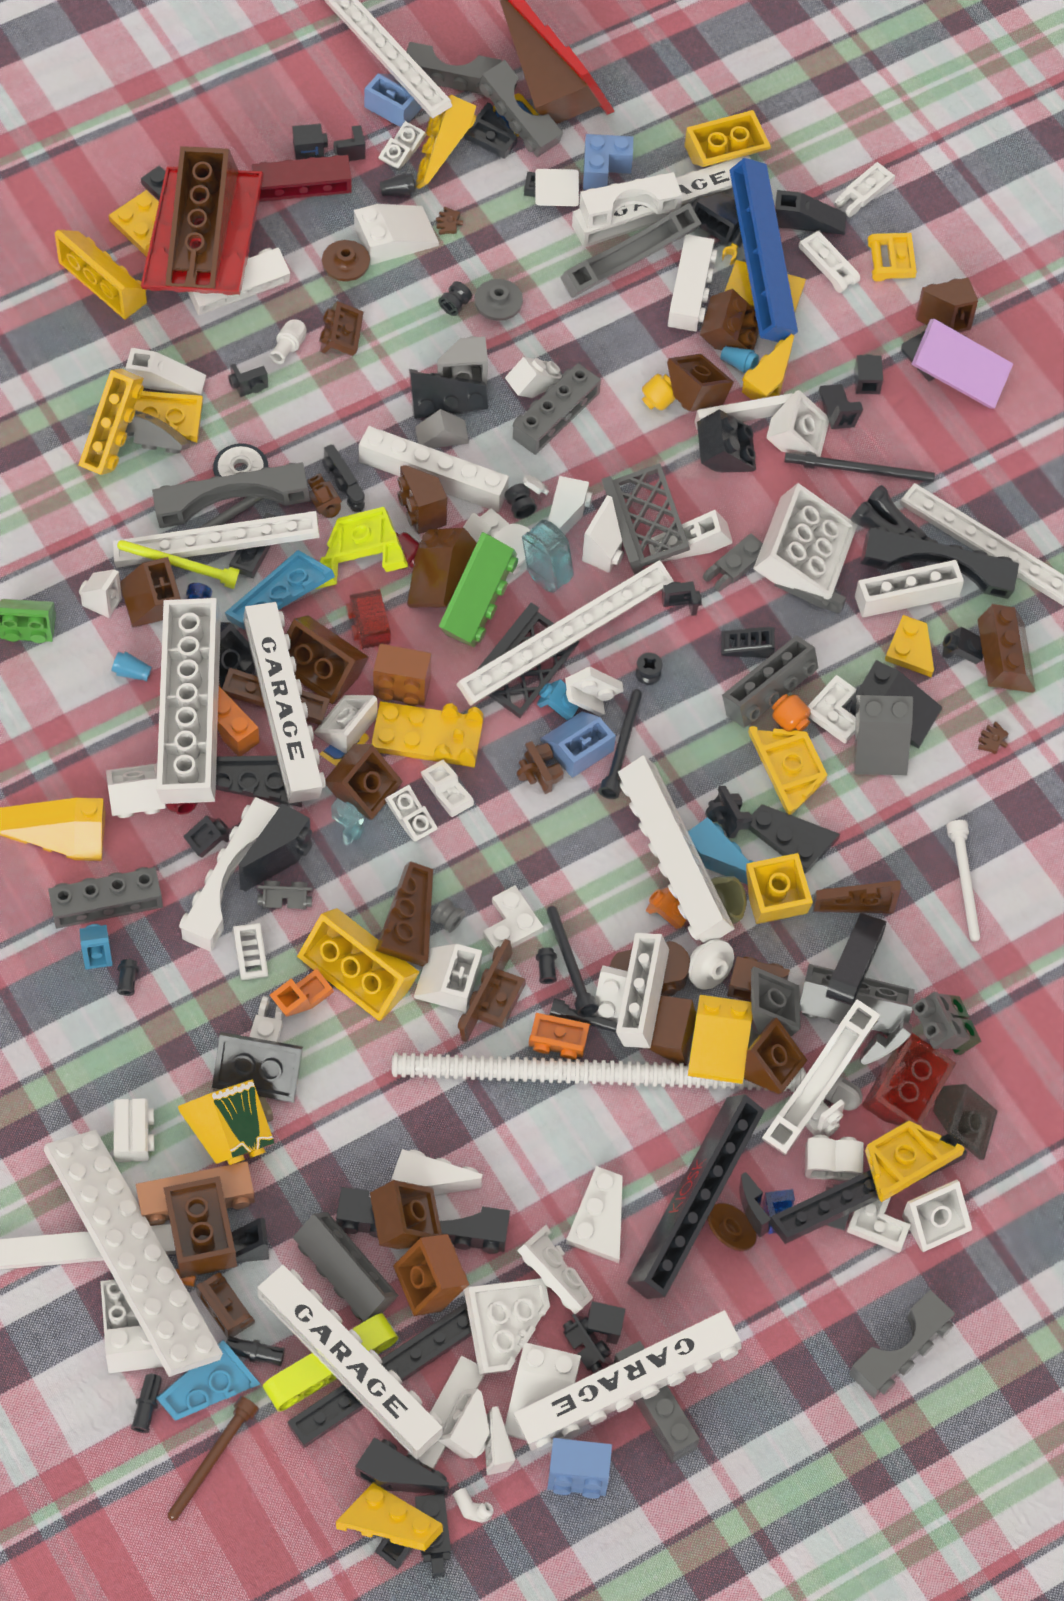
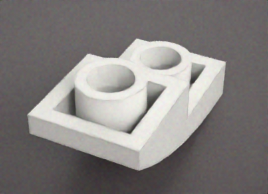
(403, 146)
(411, 814)

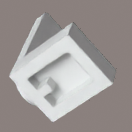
(826, 1119)

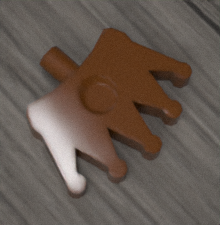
(448, 221)
(993, 738)

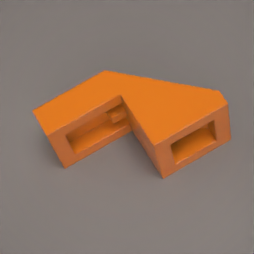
(302, 996)

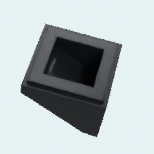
(393, 1553)

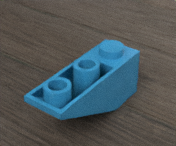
(718, 851)

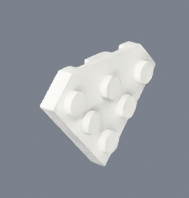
(503, 1320)

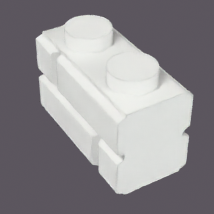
(131, 1130)

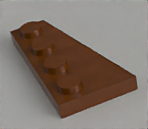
(409, 918)

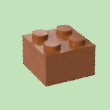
(402, 675)
(431, 1275)

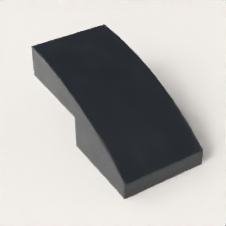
(751, 1201)

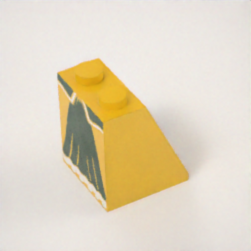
(229, 1123)

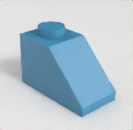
(95, 946)

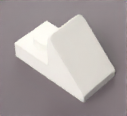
(487, 523)

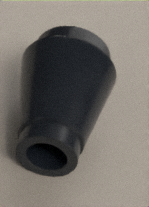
(398, 185)

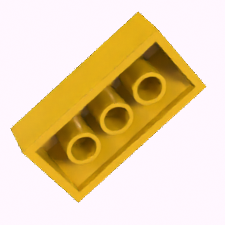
(99, 272)
(349, 962)

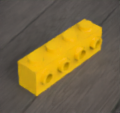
(111, 421)

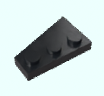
(792, 835)

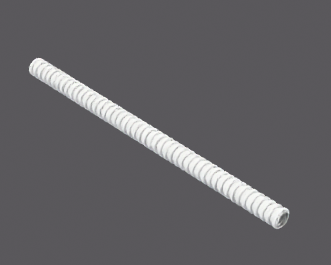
(561, 1070)

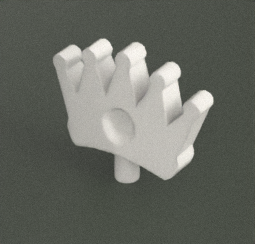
(534, 484)

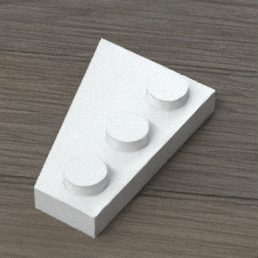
(599, 1216)
(555, 1274)

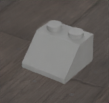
(465, 360)

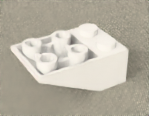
(125, 1340)

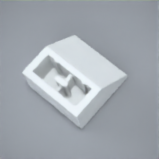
(449, 976)

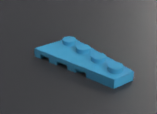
(284, 585)

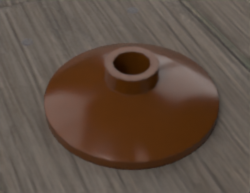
(732, 1227)

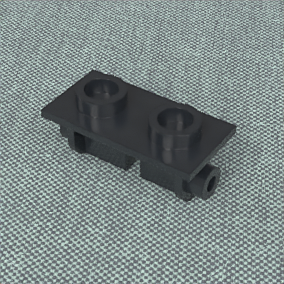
(595, 1351)

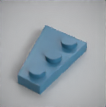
(207, 1385)

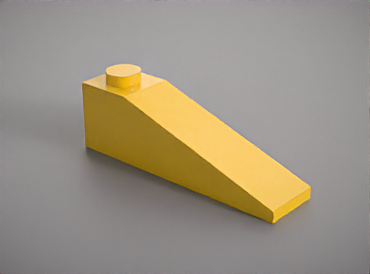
(444, 135)
(63, 825)

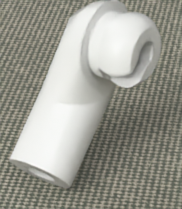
(471, 1510)

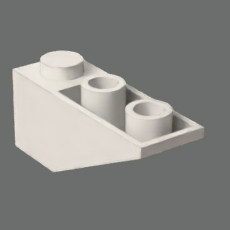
(164, 373)
(435, 1173)

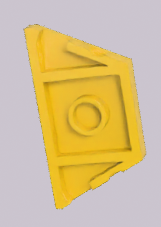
(789, 764)
(906, 1157)

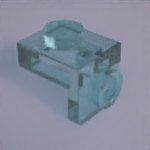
(349, 817)

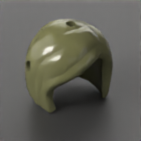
(732, 896)

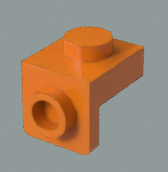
(667, 906)

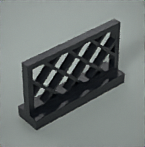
(513, 637)

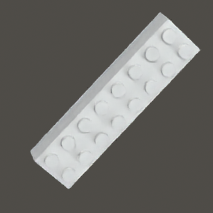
(189, 701)

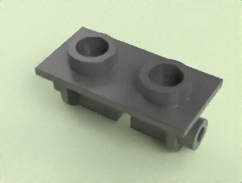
(274, 893)

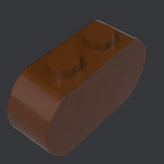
(676, 968)

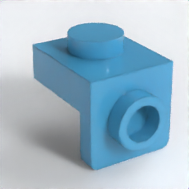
(555, 697)

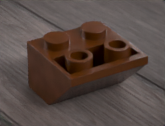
(949, 303)
(730, 322)
(423, 499)
(147, 589)

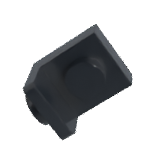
(207, 835)

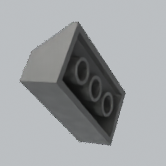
(886, 999)

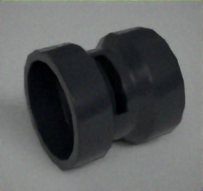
(457, 295)
(521, 502)

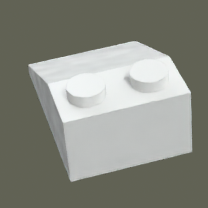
(393, 231)
(539, 1374)

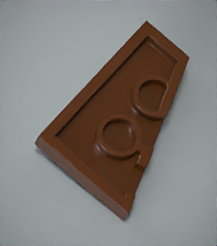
(859, 898)

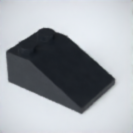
(887, 681)
(276, 848)

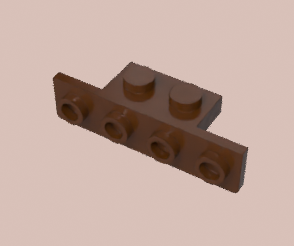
(495, 996)

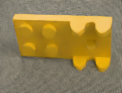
(137, 220)
(429, 733)

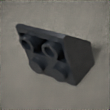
(726, 443)

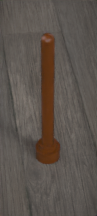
(243, 1412)

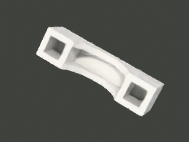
(657, 192)

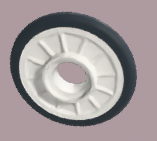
(238, 453)

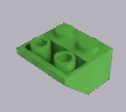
(27, 620)

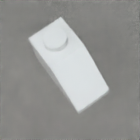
(101, 592)
(467, 1426)

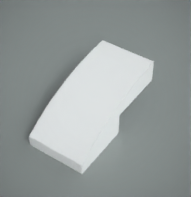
(446, 788)

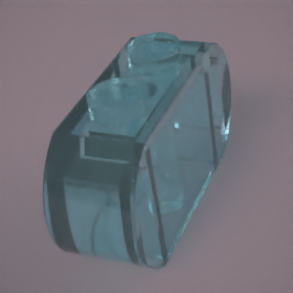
(548, 556)

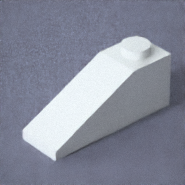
(569, 503)
(703, 535)

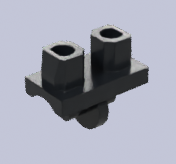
(726, 811)

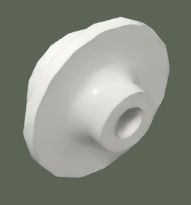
(710, 964)

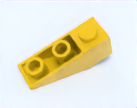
(769, 374)

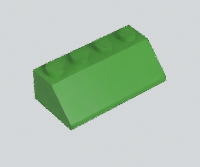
(478, 590)

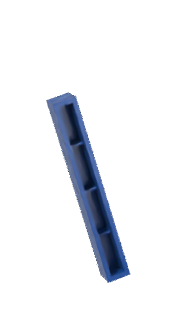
(763, 250)

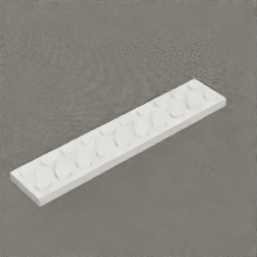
(133, 1253)

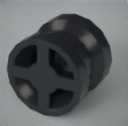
(649, 675)

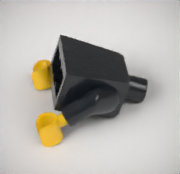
(720, 219)

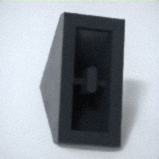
(251, 1241)

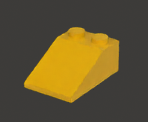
(720, 1039)

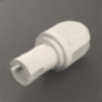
(288, 340)

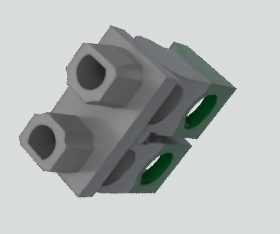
(946, 1024)

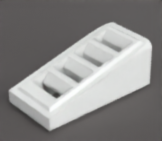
(248, 930)
(498, 1448)

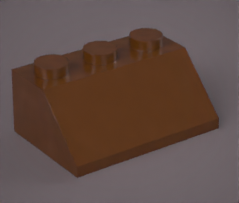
(1005, 649)
(323, 658)

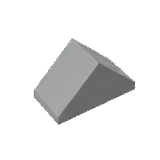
(442, 430)

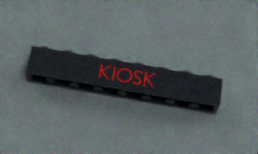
(695, 1197)

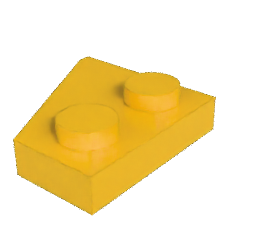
(911, 647)

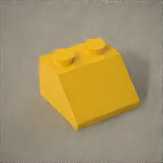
(777, 888)

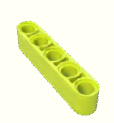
(311, 1374)

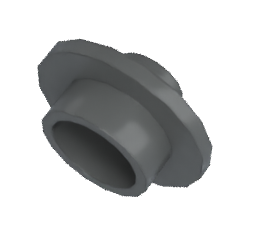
(498, 299)

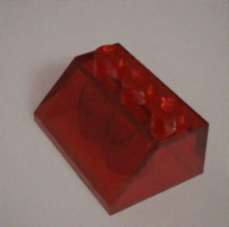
(909, 1083)

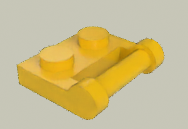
(900, 256)

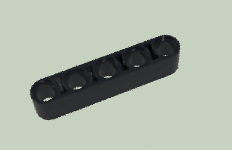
(856, 959)

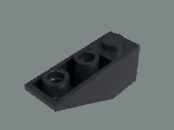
(805, 213)
(397, 1472)

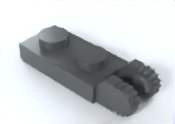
(735, 562)

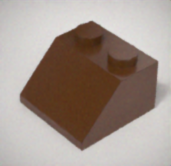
(698, 382)
(363, 779)
(404, 1214)

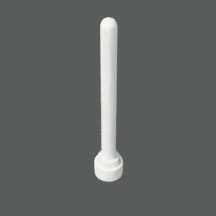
(958, 832)

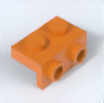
(558, 1036)

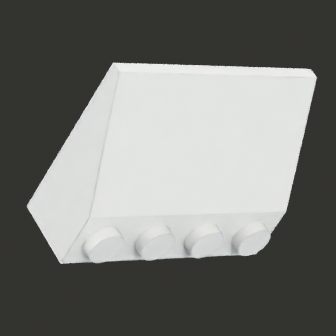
(805, 543)

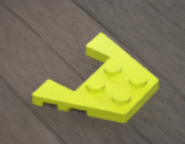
(363, 536)

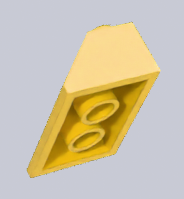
(725, 139)

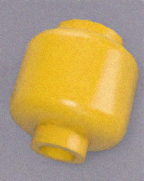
(658, 392)

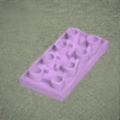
(962, 363)

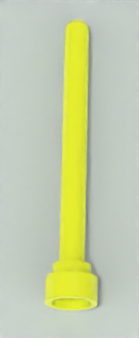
(226, 576)

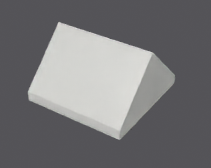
(348, 721)
(937, 1216)

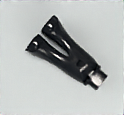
(882, 512)

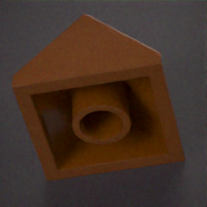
(674, 1029)
(773, 1059)

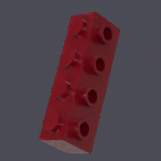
(305, 178)

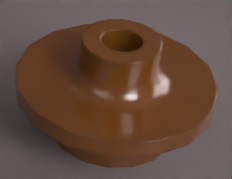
(345, 260)

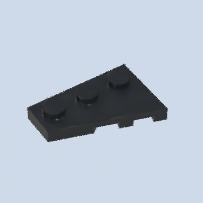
(452, 395)

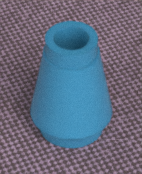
(740, 358)
(130, 667)

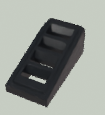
(758, 634)

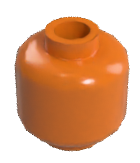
(791, 713)

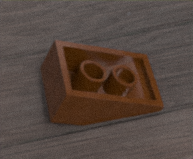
(439, 566)
(200, 1227)

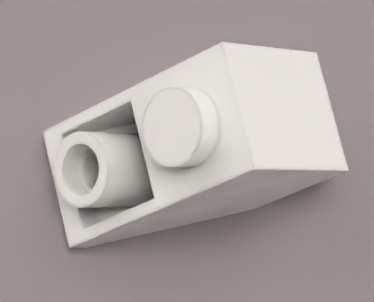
(533, 376)

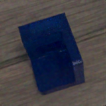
(777, 1202)

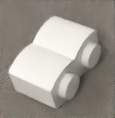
(833, 1158)

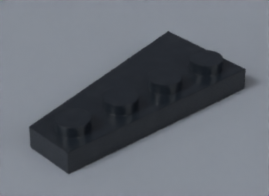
(252, 777)

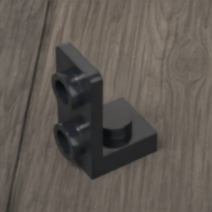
(838, 409)

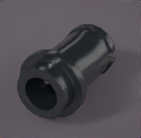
(546, 959)
(127, 975)

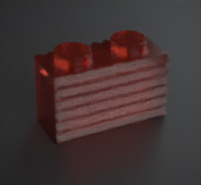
(369, 619)

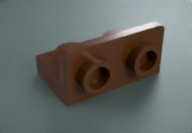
(341, 328)

